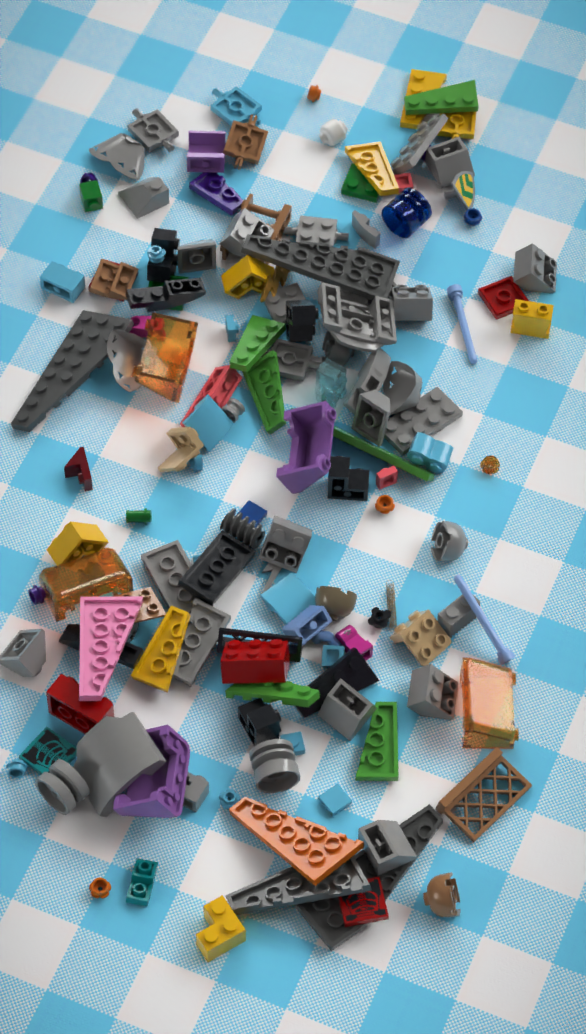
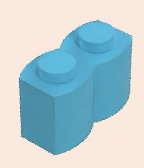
(429, 452)

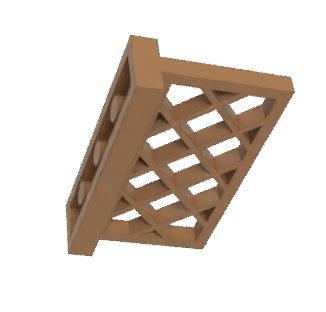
(467, 786)

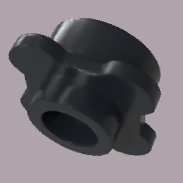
(379, 623)

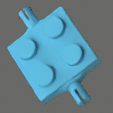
(235, 106)

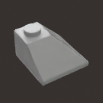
(145, 196)
(197, 256)
(372, 416)
(25, 653)

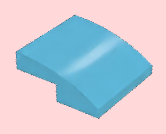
(209, 422)
(288, 598)

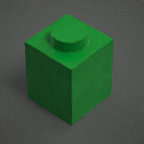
(91, 196)

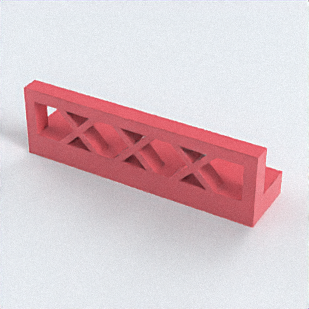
(218, 387)

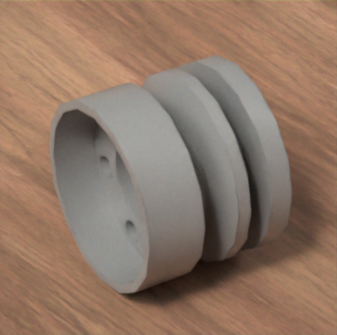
(274, 766)

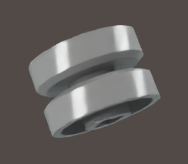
(62, 787)

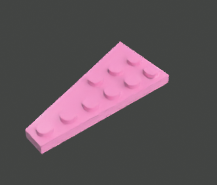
(103, 634)

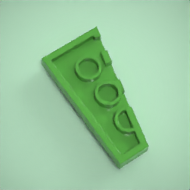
(448, 99)
(255, 341)
(266, 391)
(271, 692)
(380, 750)

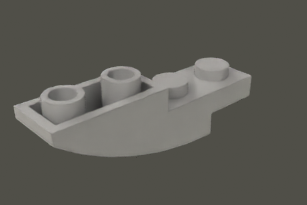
(370, 377)

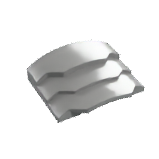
(357, 324)
(114, 757)

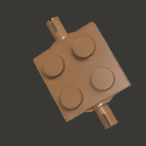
(245, 142)

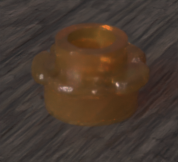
(492, 461)

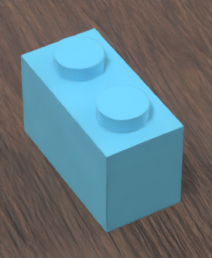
(62, 281)

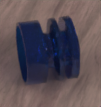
(406, 212)

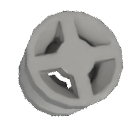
(233, 409)

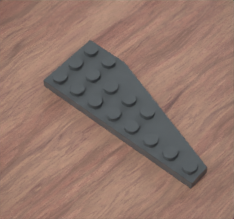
(352, 270)
(70, 366)
(326, 914)

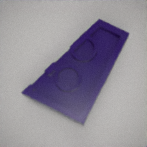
(216, 191)

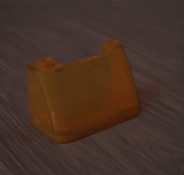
(166, 355)
(84, 577)
(487, 705)

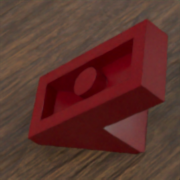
(79, 467)

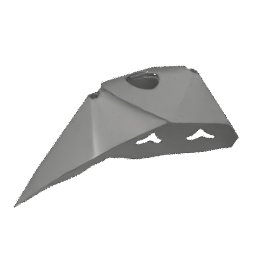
(122, 150)
(128, 354)
(406, 387)

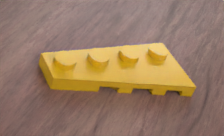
(420, 82)
(374, 165)
(162, 652)

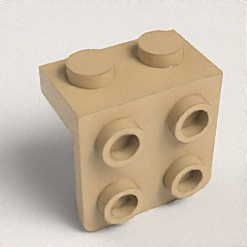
(187, 445)
(422, 636)

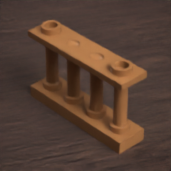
(282, 220)

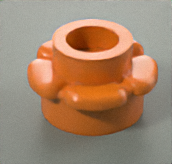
(314, 93)
(384, 500)
(97, 883)

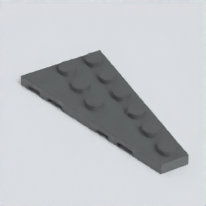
(292, 888)

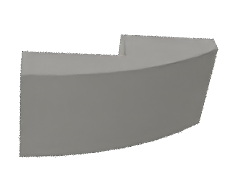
(361, 226)

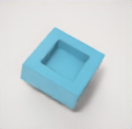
(231, 328)
(331, 654)
(297, 741)

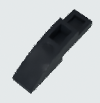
(169, 295)
(129, 656)

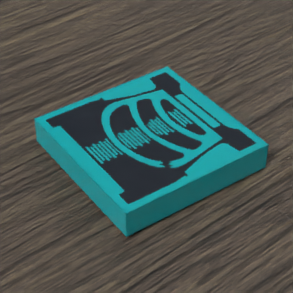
(46, 750)

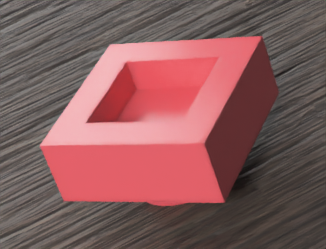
(404, 181)
(386, 477)

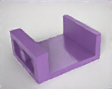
(206, 151)

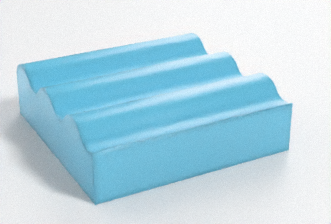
(335, 799)

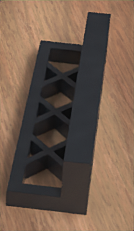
(295, 651)

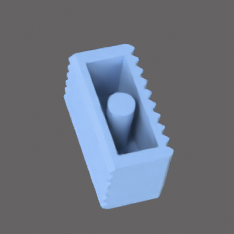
(308, 623)

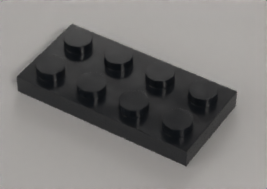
(216, 568)

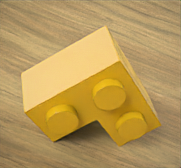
(246, 275)
(75, 541)
(224, 930)

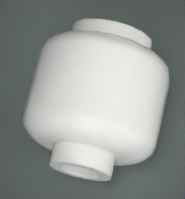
(333, 132)

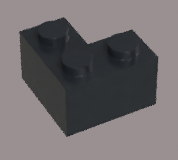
(166, 269)
(300, 320)
(346, 482)
(259, 721)

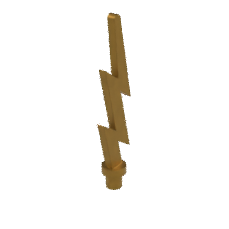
(272, 283)

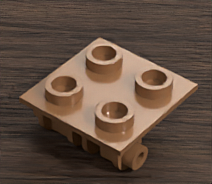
(150, 607)

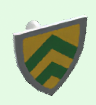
(463, 188)

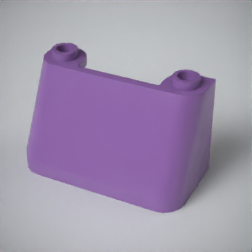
(310, 445)
(163, 791)

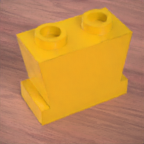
(531, 318)

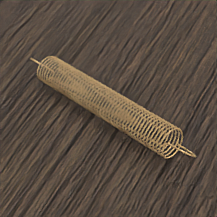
(391, 601)

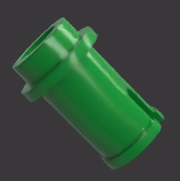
(139, 516)

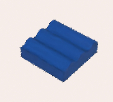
(254, 512)

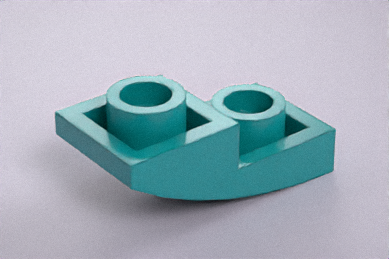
(141, 882)

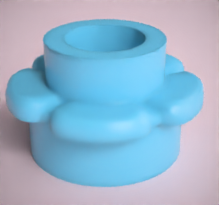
(156, 254)
(196, 463)
(16, 768)
(225, 803)

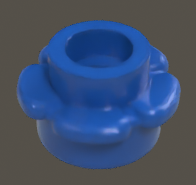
(472, 217)

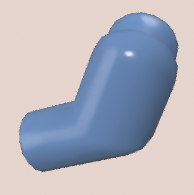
(326, 636)

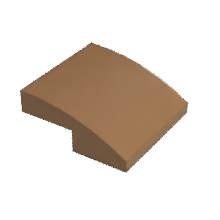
(113, 279)

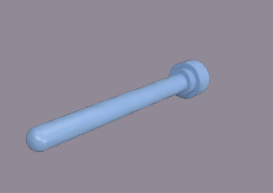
(455, 294)
(504, 654)

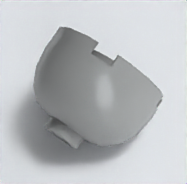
(449, 541)

